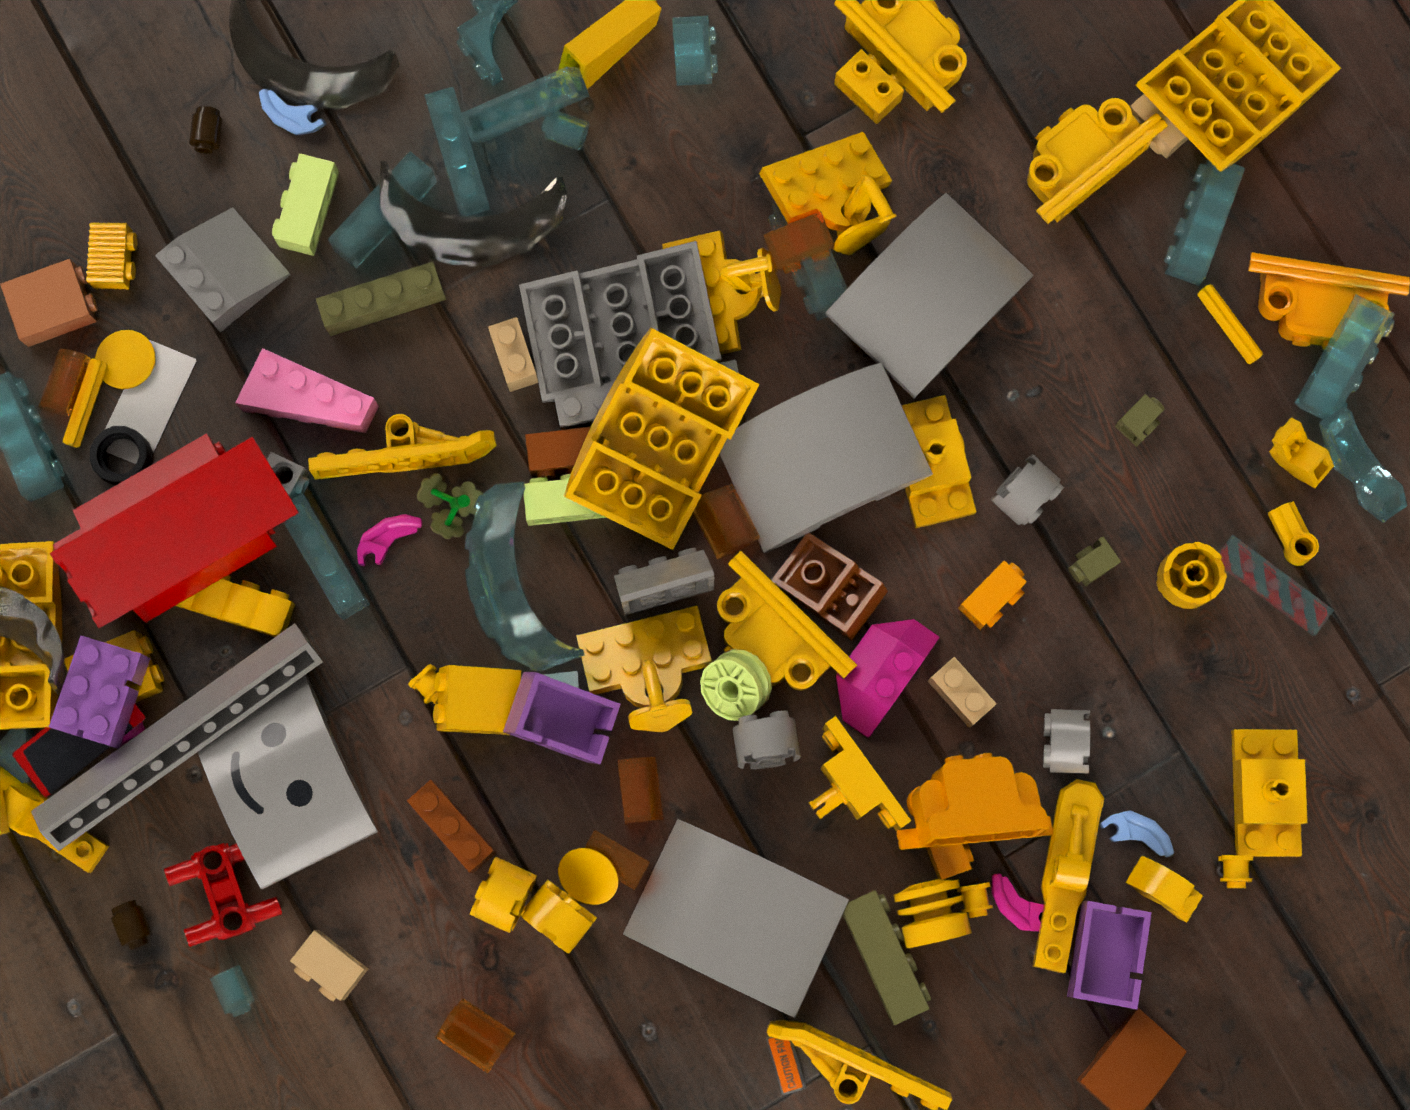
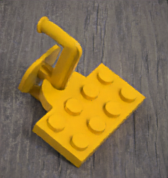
(840, 183)
(727, 279)
(644, 659)

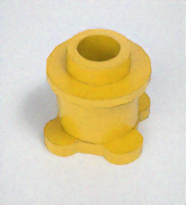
(425, 684)
(1235, 870)
(975, 899)

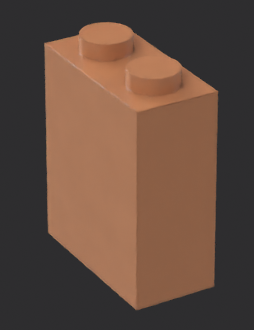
(49, 302)

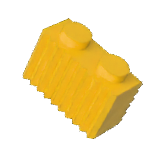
(110, 256)

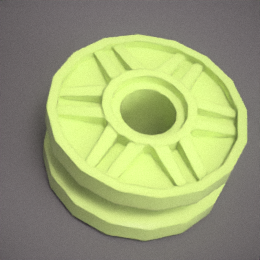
(747, 673)

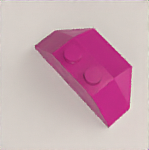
(885, 665)

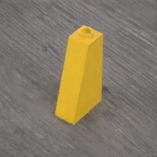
(610, 38)

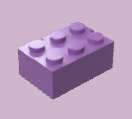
(94, 694)
(561, 717)
(1106, 952)

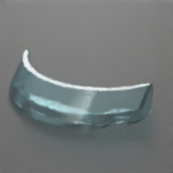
(497, 588)

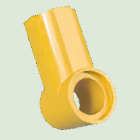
(1293, 530)

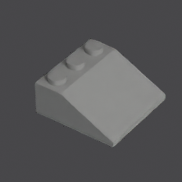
(223, 267)
(664, 581)

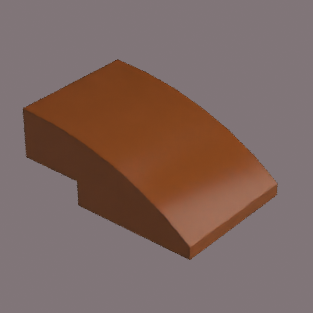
(830, 585)
(1132, 1064)

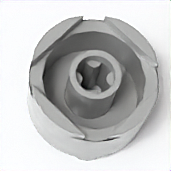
(1027, 490)
(766, 740)
(1068, 741)

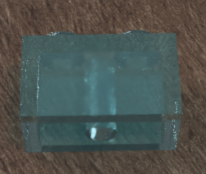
(692, 50)

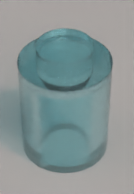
(565, 129)
(233, 991)

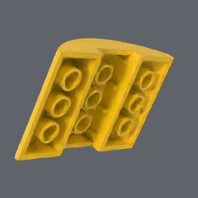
(1239, 79)
(658, 437)
(24, 686)

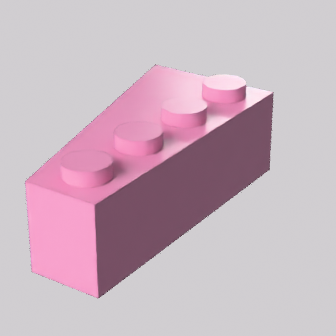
(297, 393)

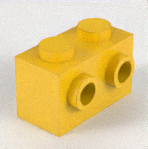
(869, 86)

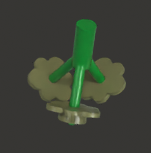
(463, 500)

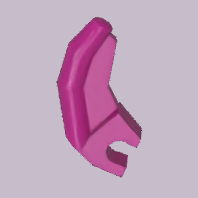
(383, 534)
(1016, 909)

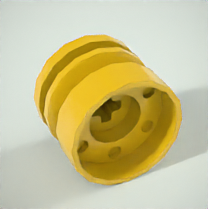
(932, 913)

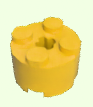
(1207, 570)
(503, 895)
(558, 916)

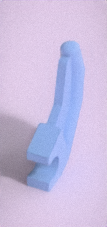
(291, 118)
(1140, 828)

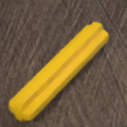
(1230, 324)
(84, 403)

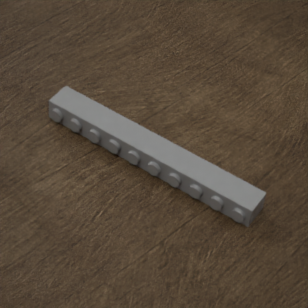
(175, 737)

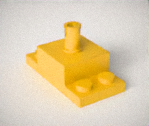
(947, 491)
(855, 781)
(1268, 793)

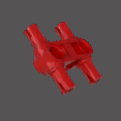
(222, 893)

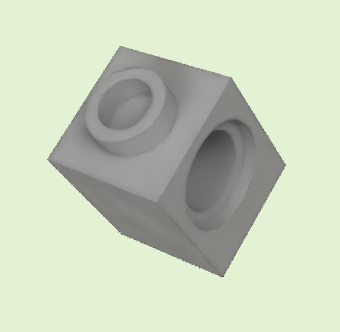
(300, 475)

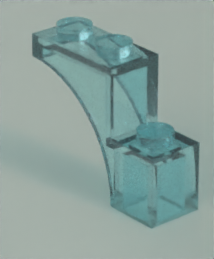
(478, 34)
(1374, 485)

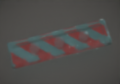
(1274, 586)

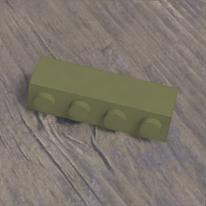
(380, 299)
(885, 958)

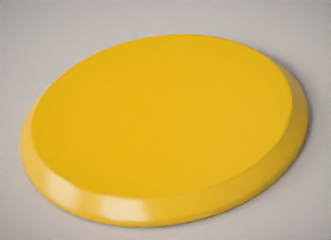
(128, 358)
(588, 876)

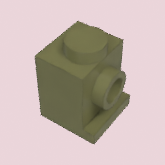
(1140, 419)
(1094, 562)

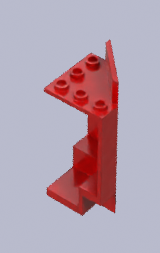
(173, 529)

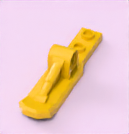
(413, 451)
(22, 799)
(1067, 871)
(843, 1061)

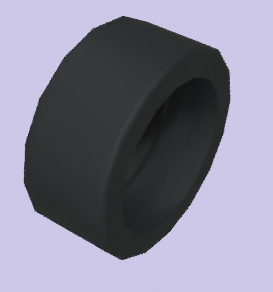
(105, 439)

